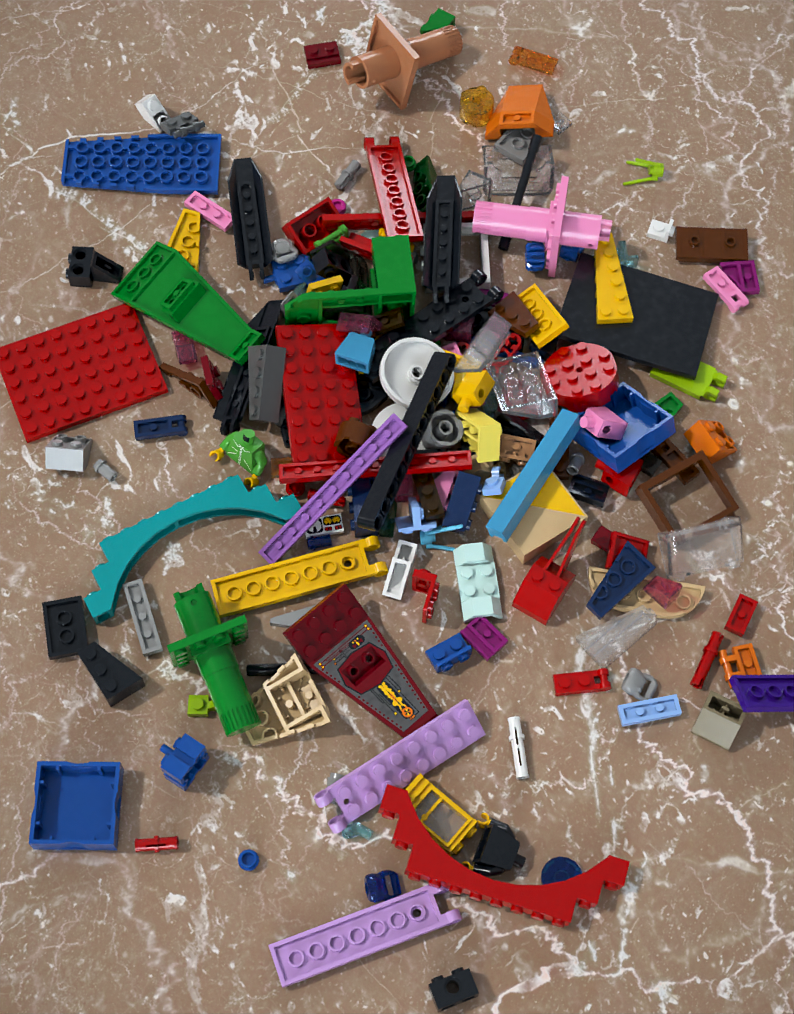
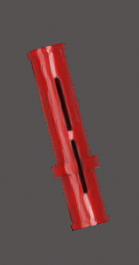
(710, 651)

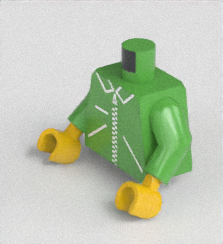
(246, 451)

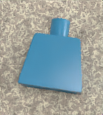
(356, 352)

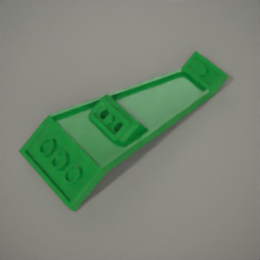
(179, 297)

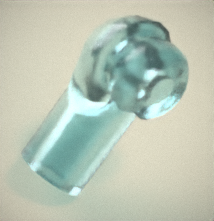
(356, 829)

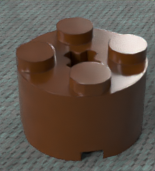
(352, 436)

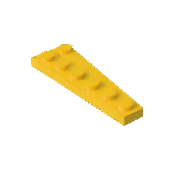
(611, 292)

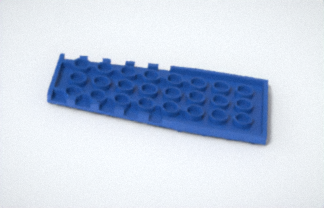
(145, 164)

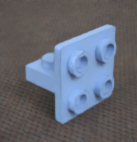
(416, 520)

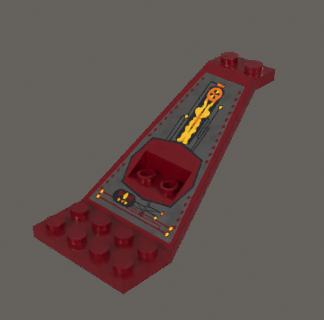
(338, 638)

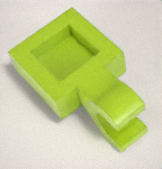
(200, 706)

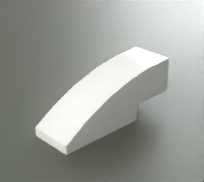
(400, 569)

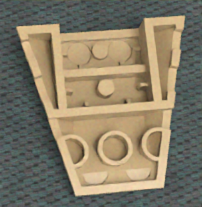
(288, 704)

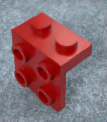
(426, 582)

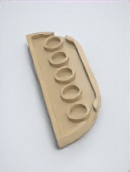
(684, 604)

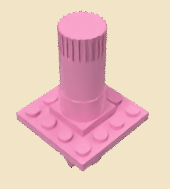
(543, 225)

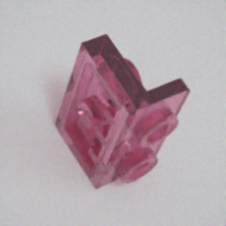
(357, 323)

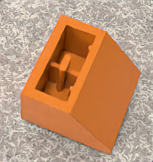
(711, 439)

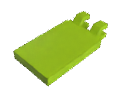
(696, 388)

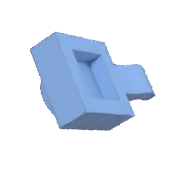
(494, 484)

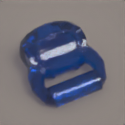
(376, 886)

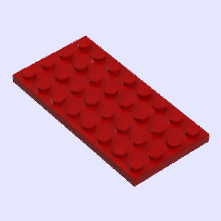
(316, 390)

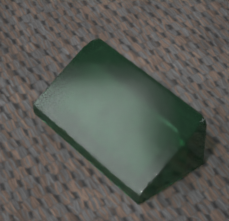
(388, 526)

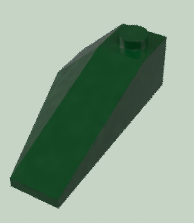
(423, 178)

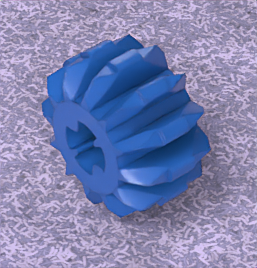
(534, 256)

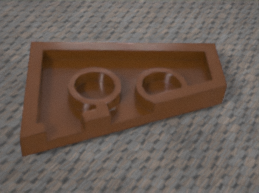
(517, 314)

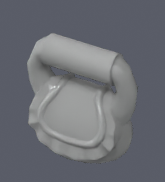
(283, 251)
(634, 683)

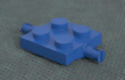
(285, 275)

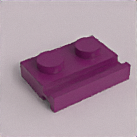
(483, 637)

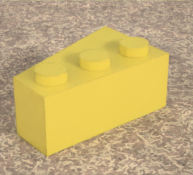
(482, 434)

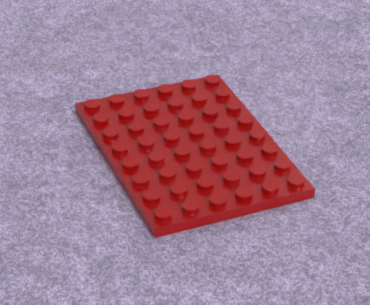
(80, 372)

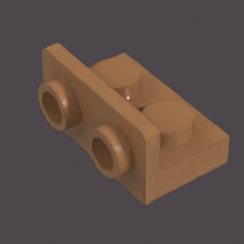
(516, 449)

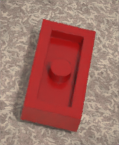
(741, 615)

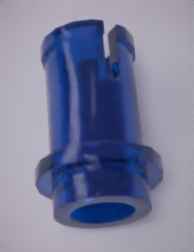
(318, 542)

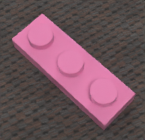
(209, 210)

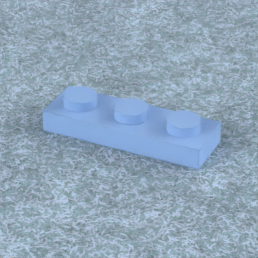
(649, 710)

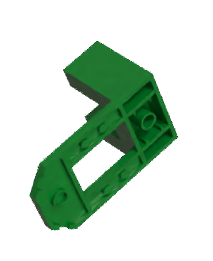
(390, 283)

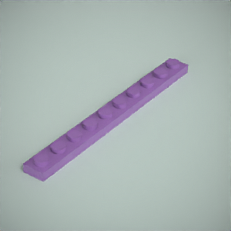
(333, 489)

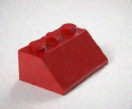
(306, 227)

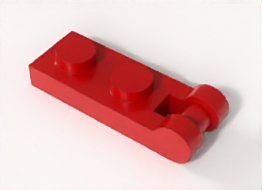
(581, 682)

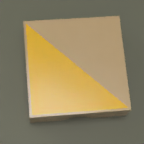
(544, 521)

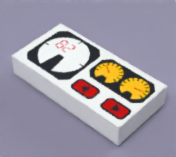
(326, 525)

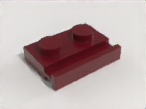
(322, 55)
(212, 377)

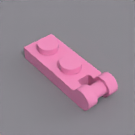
(726, 289)

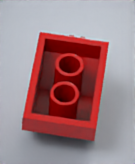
(547, 582)

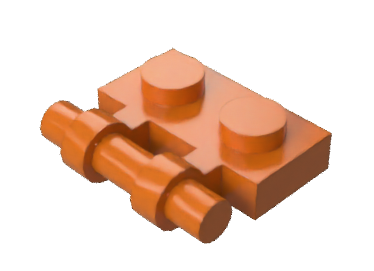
(745, 660)

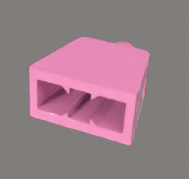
(598, 421)

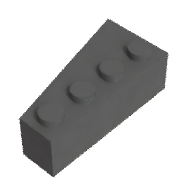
(265, 382)

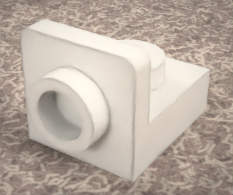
(660, 230)

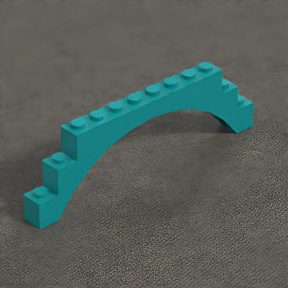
(129, 545)

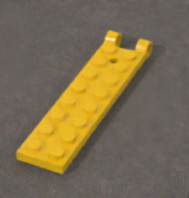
(296, 577)

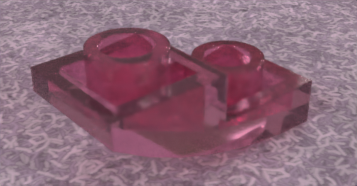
(184, 348)

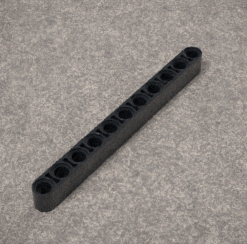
(405, 446)

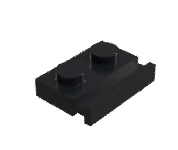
(588, 490)

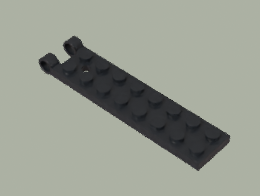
(439, 318)

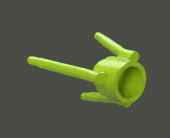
(654, 169)

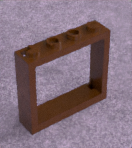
(700, 458)

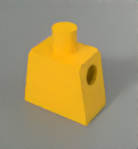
(471, 389)

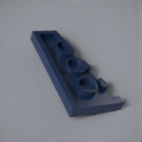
(623, 576)

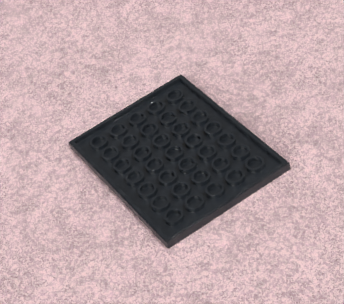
(667, 322)

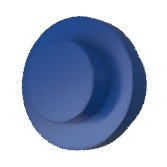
(248, 860)

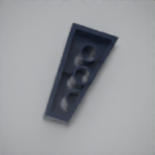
(359, 492)

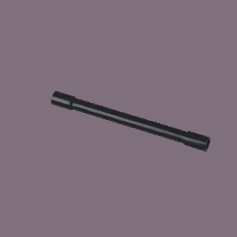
(532, 151)

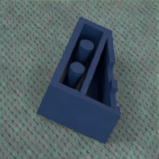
(463, 502)

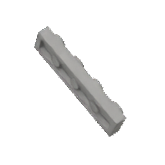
(142, 617)

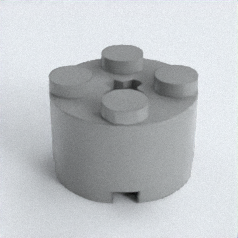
(442, 431)

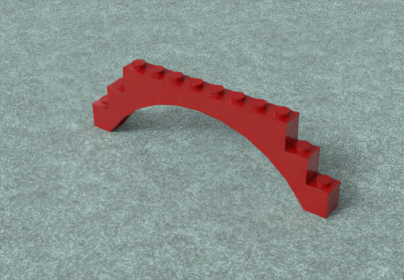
(434, 865)

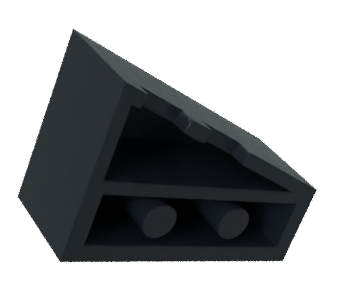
(516, 426)
(110, 675)

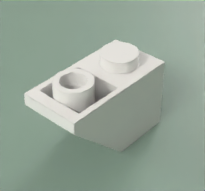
(152, 111)

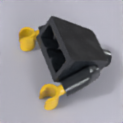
(496, 849)

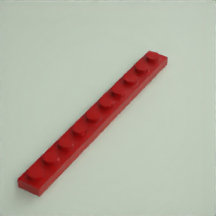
(370, 221)
(420, 464)

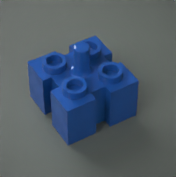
(183, 762)

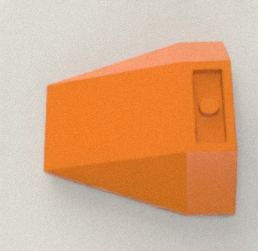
(522, 108)

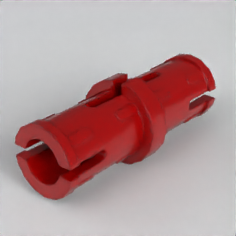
(156, 844)

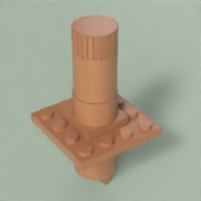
(394, 60)

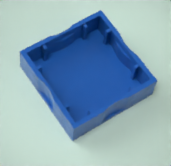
(645, 430)
(76, 806)

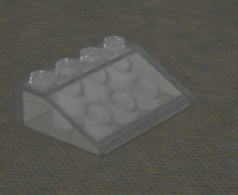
(523, 386)

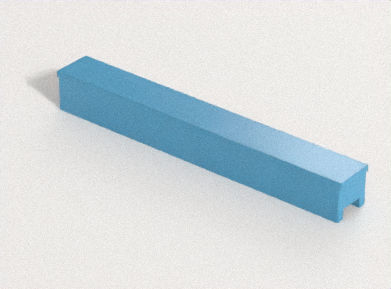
(534, 475)

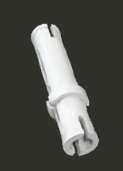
(514, 724)

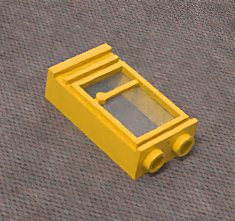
(441, 816)

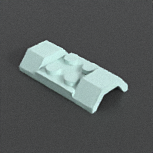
(477, 581)

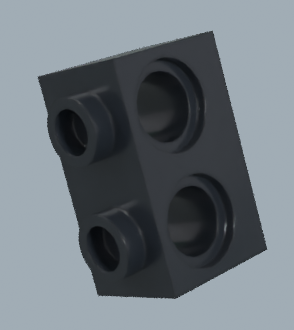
(330, 264)
(80, 267)

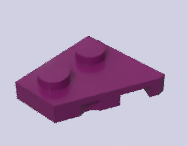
(743, 275)

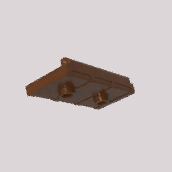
(711, 244)

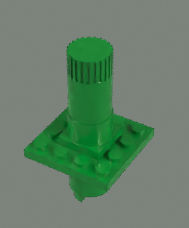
(210, 647)

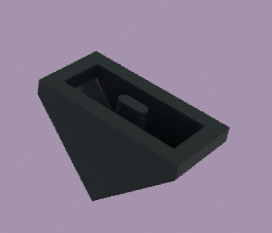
(105, 269)

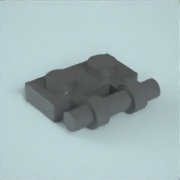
(182, 125)

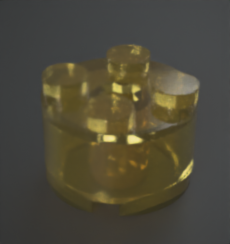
(476, 106)

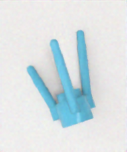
(428, 537)

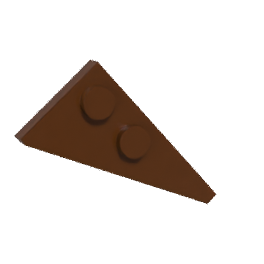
(191, 383)

